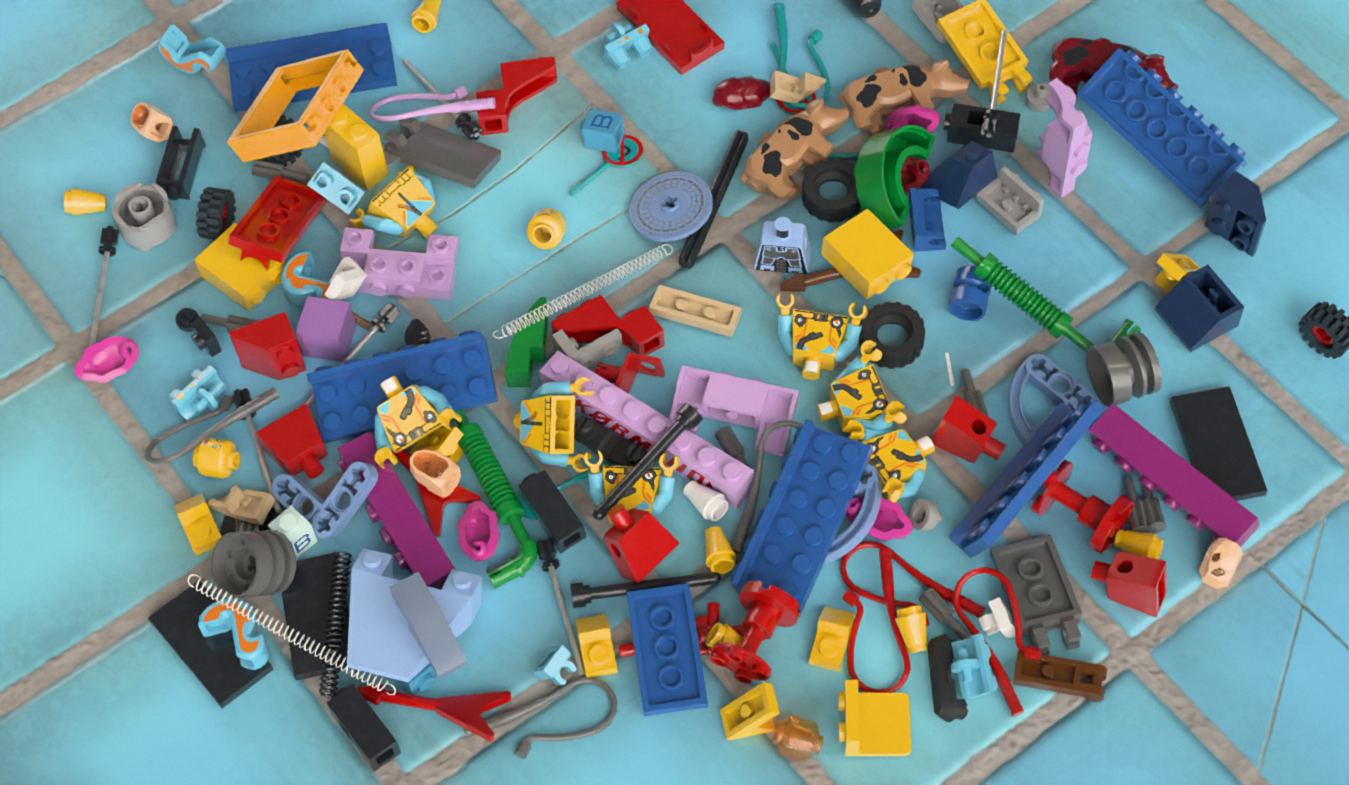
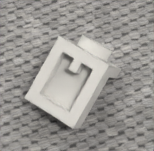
(345, 280)

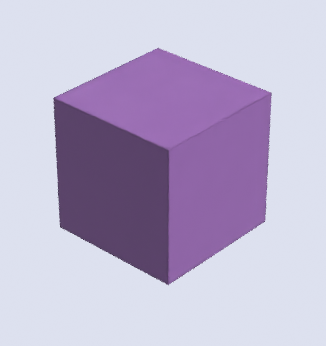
(325, 329)

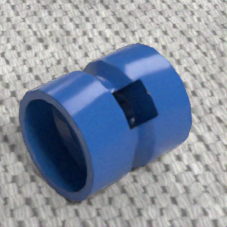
(969, 295)

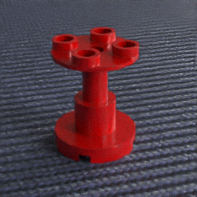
(1092, 512)
(765, 612)

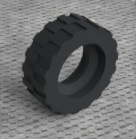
(830, 209)
(900, 315)

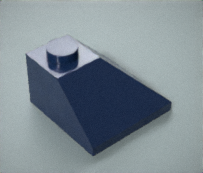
(963, 174)

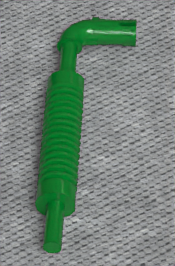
(1029, 300)
(501, 498)

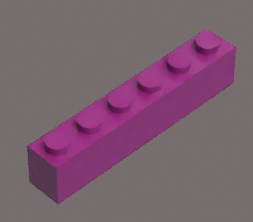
(1171, 477)
(398, 516)

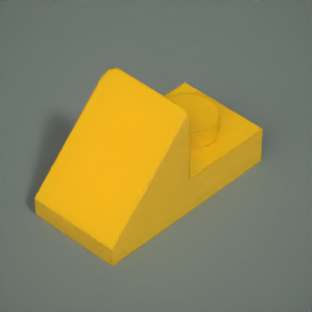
(1174, 270)
(443, 442)
(198, 523)
(831, 638)
(596, 645)
(750, 713)

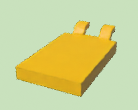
(975, 38)

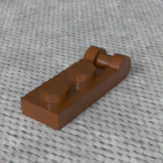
(1060, 676)

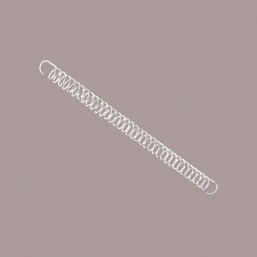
(579, 290)
(356, 674)

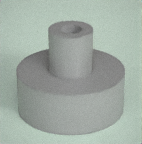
(1036, 97)
(924, 515)

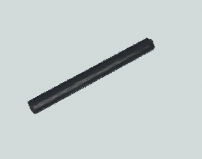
(718, 189)

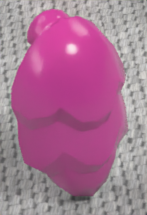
(913, 115)
(107, 359)
(889, 523)
(478, 532)

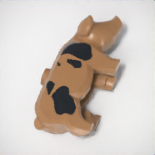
(898, 87)
(791, 145)

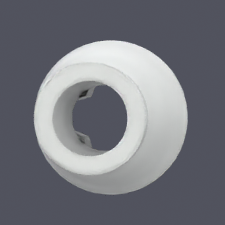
(707, 501)

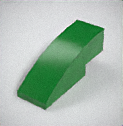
(527, 347)

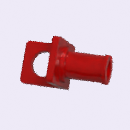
(624, 375)

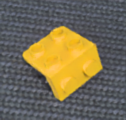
(874, 722)

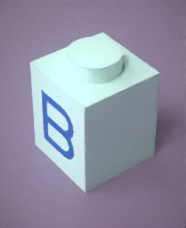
(296, 529)

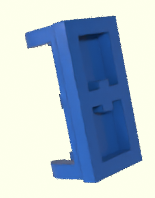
(926, 220)

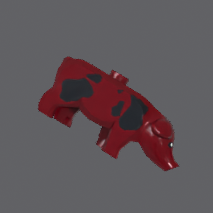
(1081, 58)

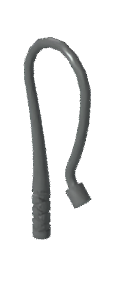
(224, 405)
(749, 510)
(524, 746)

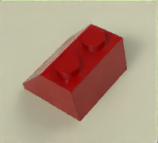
(269, 348)

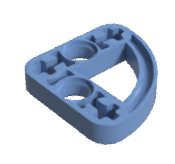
(1055, 374)
(865, 518)

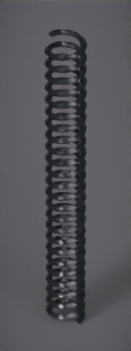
(333, 645)

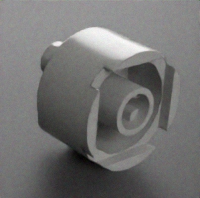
(144, 215)

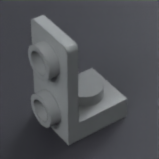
(593, 352)

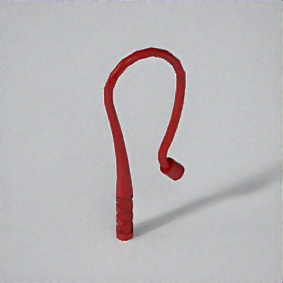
(946, 593)
(889, 597)
(1029, 652)

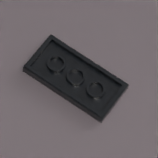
(1219, 441)
(307, 611)
(208, 658)

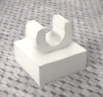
(998, 620)

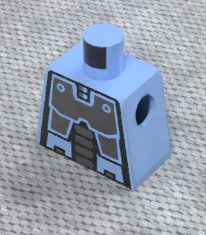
(783, 247)

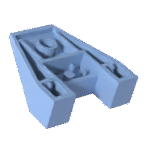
(378, 631)

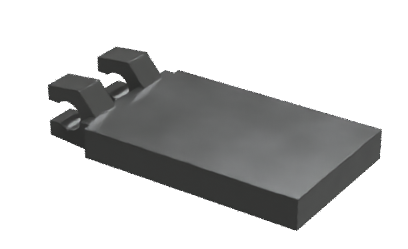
(441, 152)
(1041, 591)

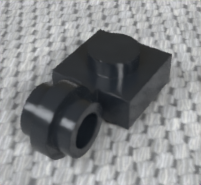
(203, 337)

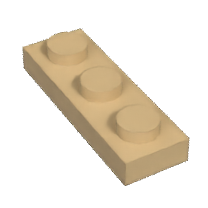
(695, 310)

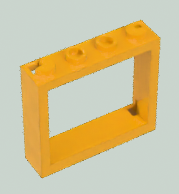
(255, 133)

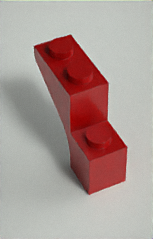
(520, 82)
(596, 318)

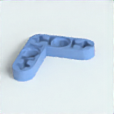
(323, 509)

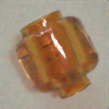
(797, 738)

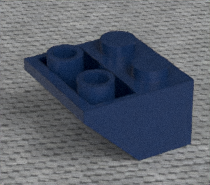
(1237, 213)
(1200, 308)

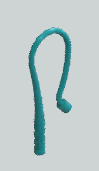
(813, 38)

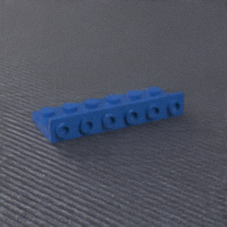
(254, 63)
(1161, 126)
(351, 392)
(1023, 477)
(803, 512)

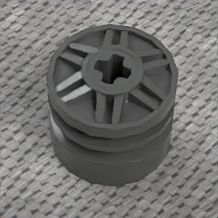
(1123, 369)
(253, 563)

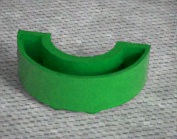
(880, 171)

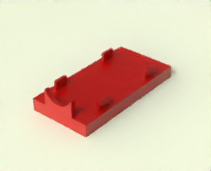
(673, 31)
(276, 221)

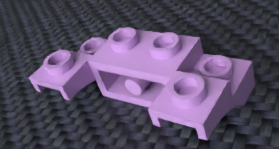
(1065, 140)
(402, 272)
(738, 402)

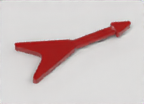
(433, 503)
(461, 710)

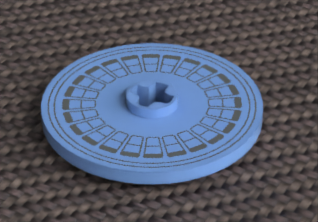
(657, 221)

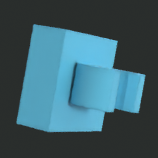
(552, 663)

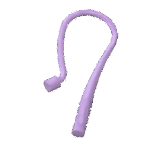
(456, 94)

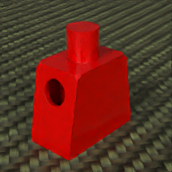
(967, 433)
(294, 443)
(637, 542)
(1134, 581)

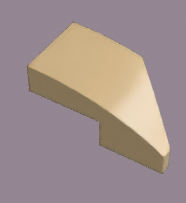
(794, 89)
(244, 505)

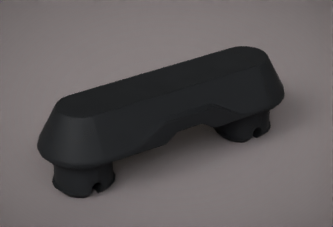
(612, 447)
(942, 684)

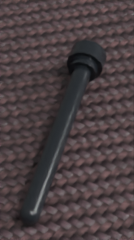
(686, 418)
(583, 594)

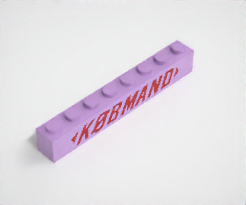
(645, 426)

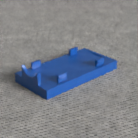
(667, 649)

